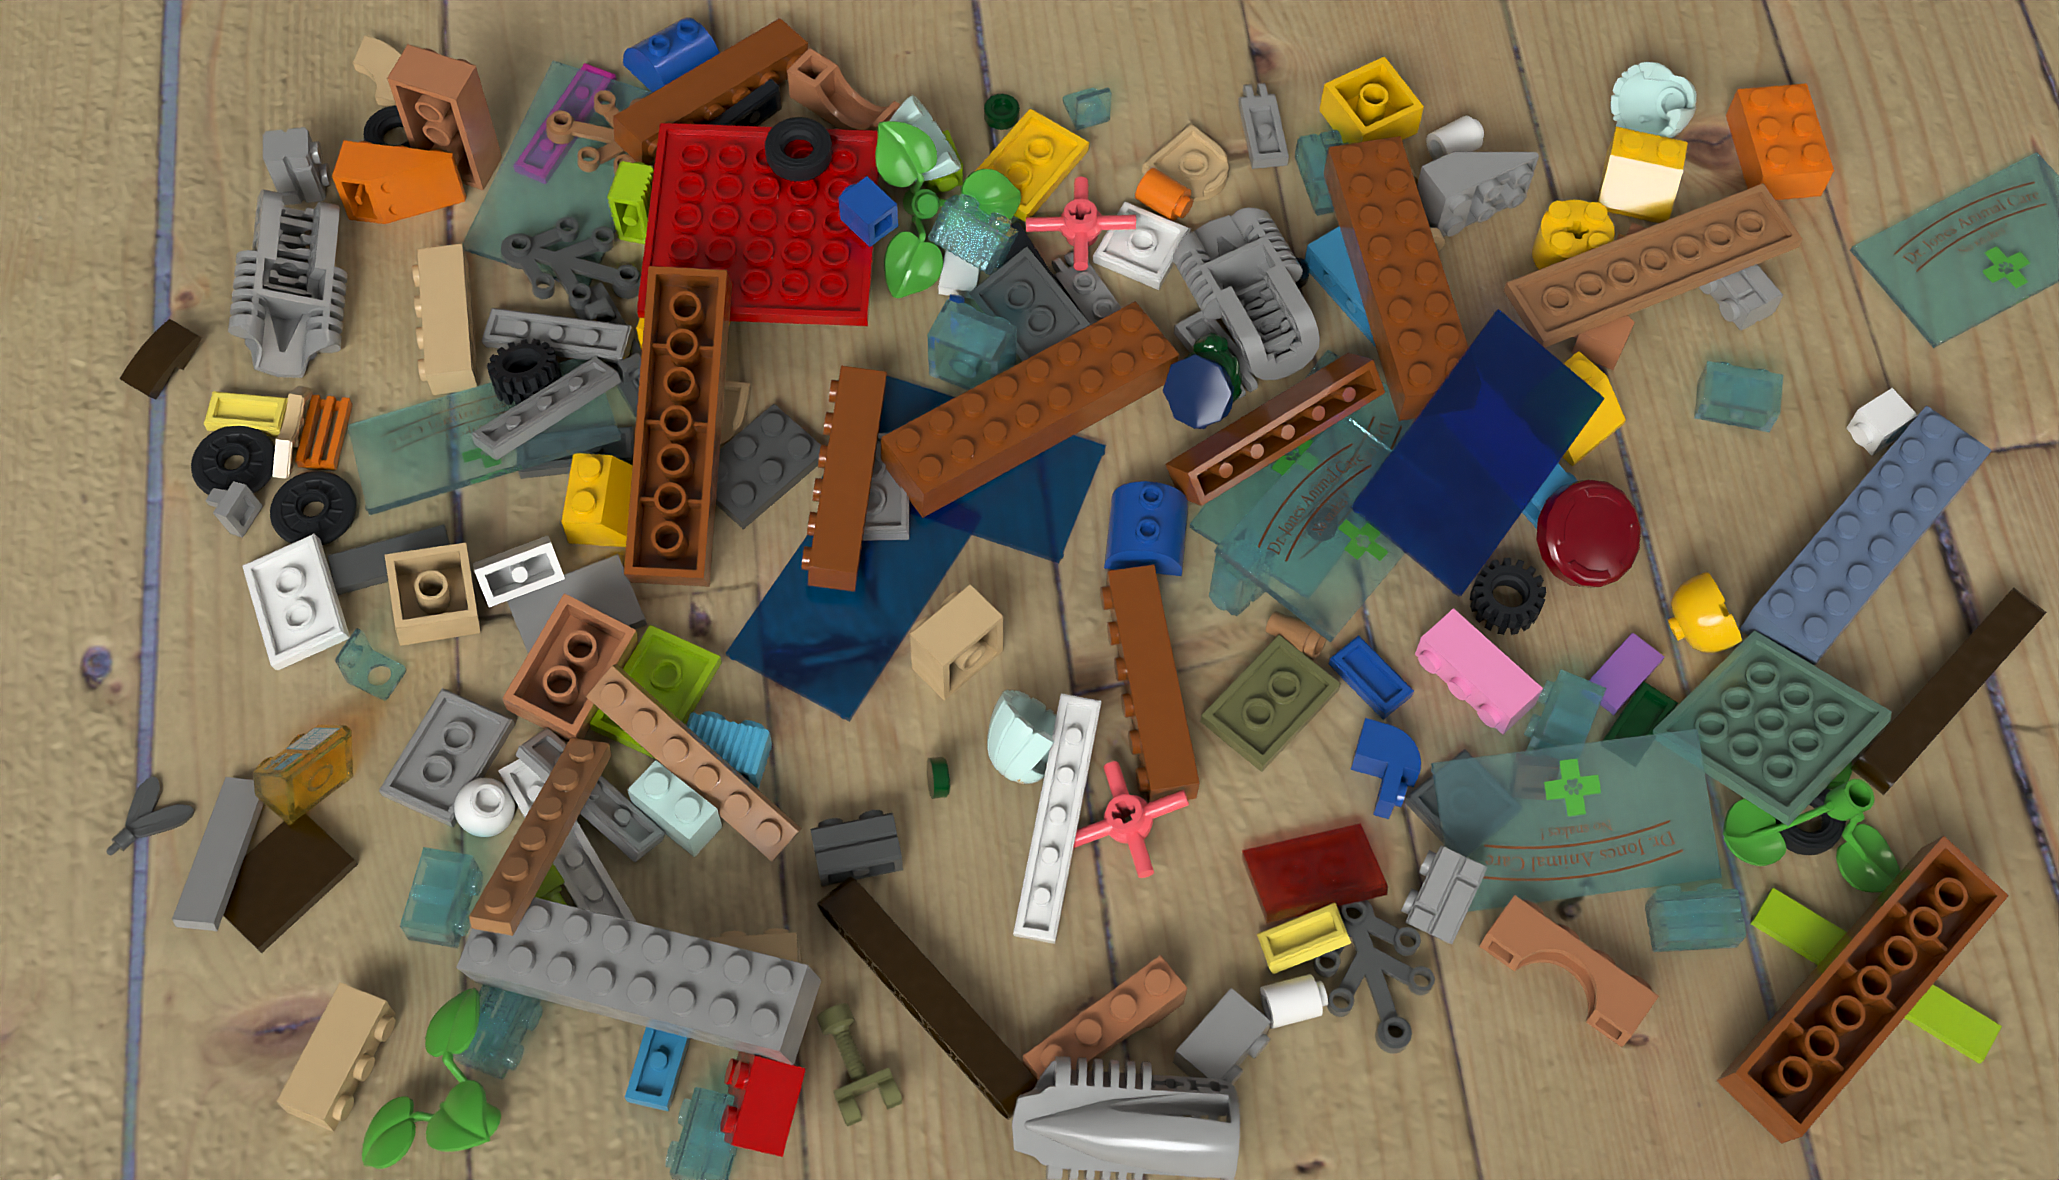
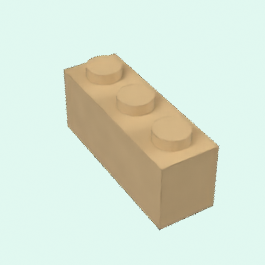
(337, 1057)

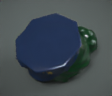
(1204, 383)

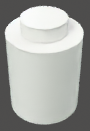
(1458, 136)
(1293, 1000)

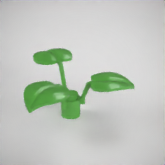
(901, 158)
(1862, 860)
(463, 1117)

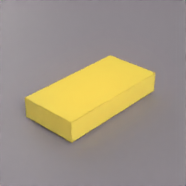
(248, 410)
(1303, 938)

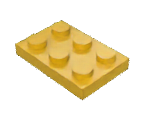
(1036, 159)

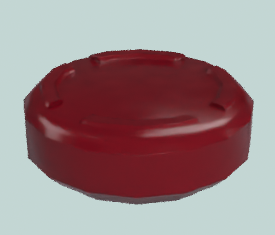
(1588, 533)

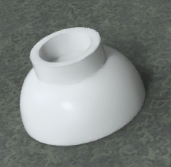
(484, 807)

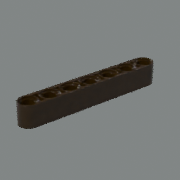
(1948, 691)
(927, 995)

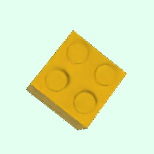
(1371, 104)

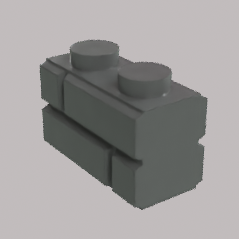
(856, 847)

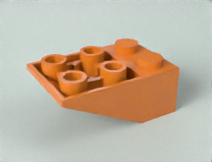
(394, 181)

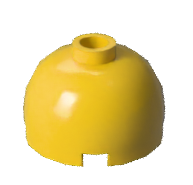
(1702, 616)

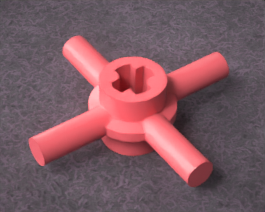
(1081, 223)
(1142, 817)

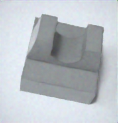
(235, 507)

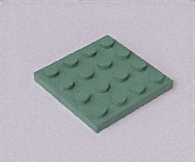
(1776, 726)

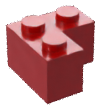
(763, 1102)

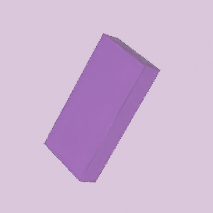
(1626, 671)

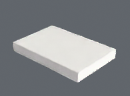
(295, 602)

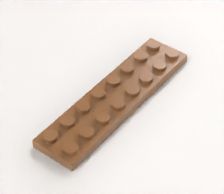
(1652, 265)

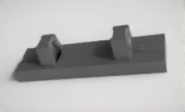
(604, 310)

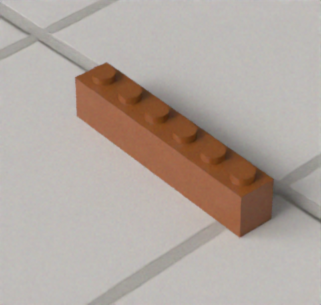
(709, 88)
(1275, 428)
(846, 479)
(1150, 682)

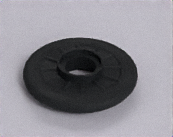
(217, 447)
(309, 487)

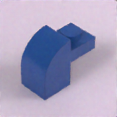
(1389, 755)

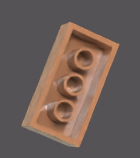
(446, 111)

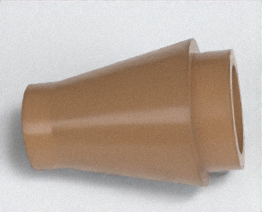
(1296, 633)

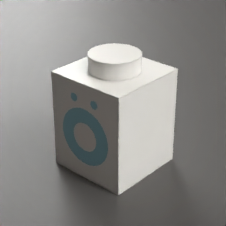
(1881, 421)

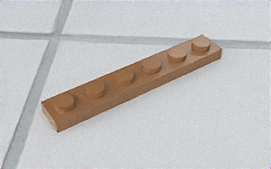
(693, 762)
(540, 837)

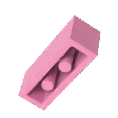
(1477, 672)

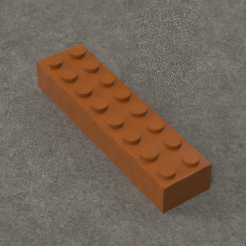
(1395, 269)
(1027, 409)
(678, 427)
(1862, 990)

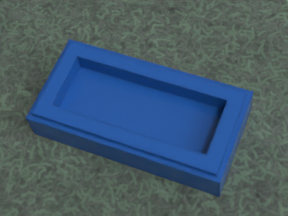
(1371, 677)

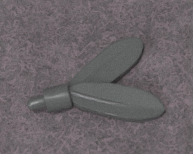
(144, 821)

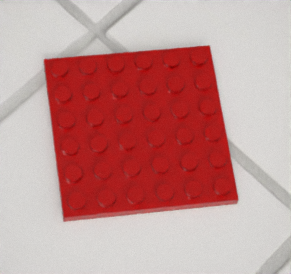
(775, 236)

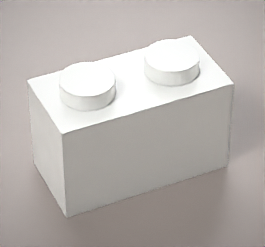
(518, 571)

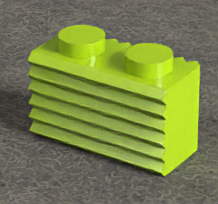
(630, 200)

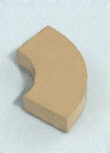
(377, 60)
(291, 431)

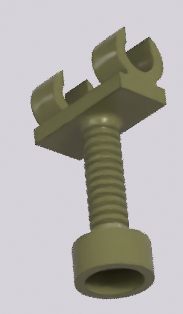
(837, 1022)

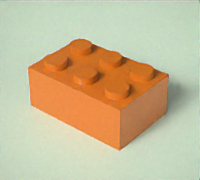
(1780, 141)

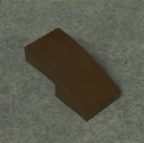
(157, 358)

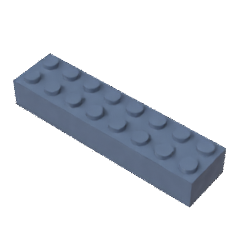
(1867, 537)

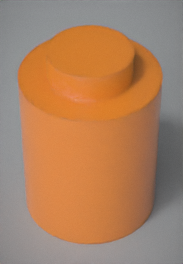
(1164, 195)

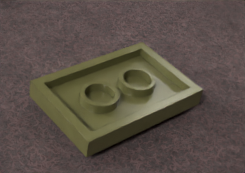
(1270, 703)

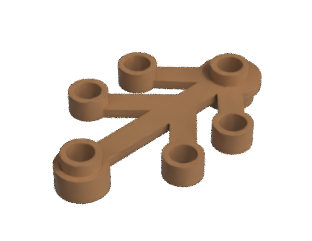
(566, 133)

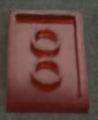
(1314, 872)

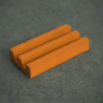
(328, 406)

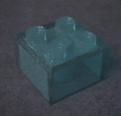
(969, 345)

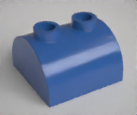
(670, 53)
(1147, 528)

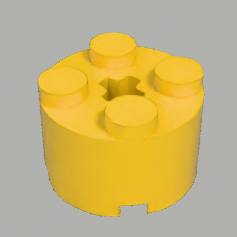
(1570, 230)

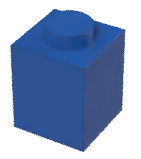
(868, 211)

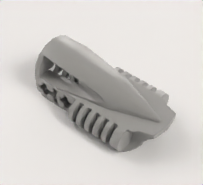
(1248, 278)
(287, 287)
(1125, 1123)

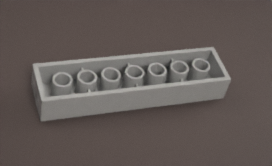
(649, 978)

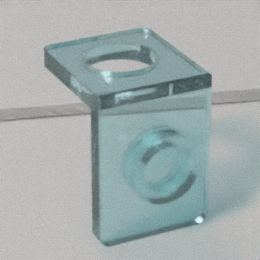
(1091, 107)
(358, 659)

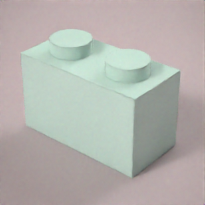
(675, 808)

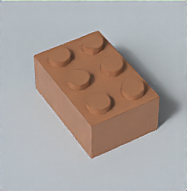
(566, 665)

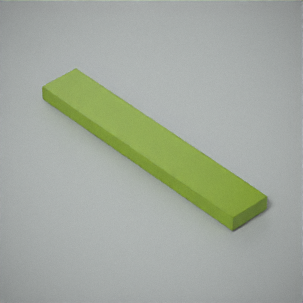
(1935, 1012)

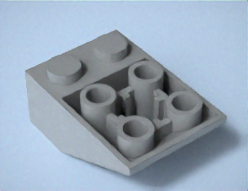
(1473, 187)

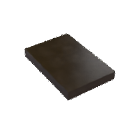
(284, 880)

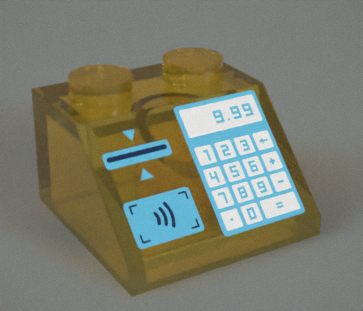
(305, 771)

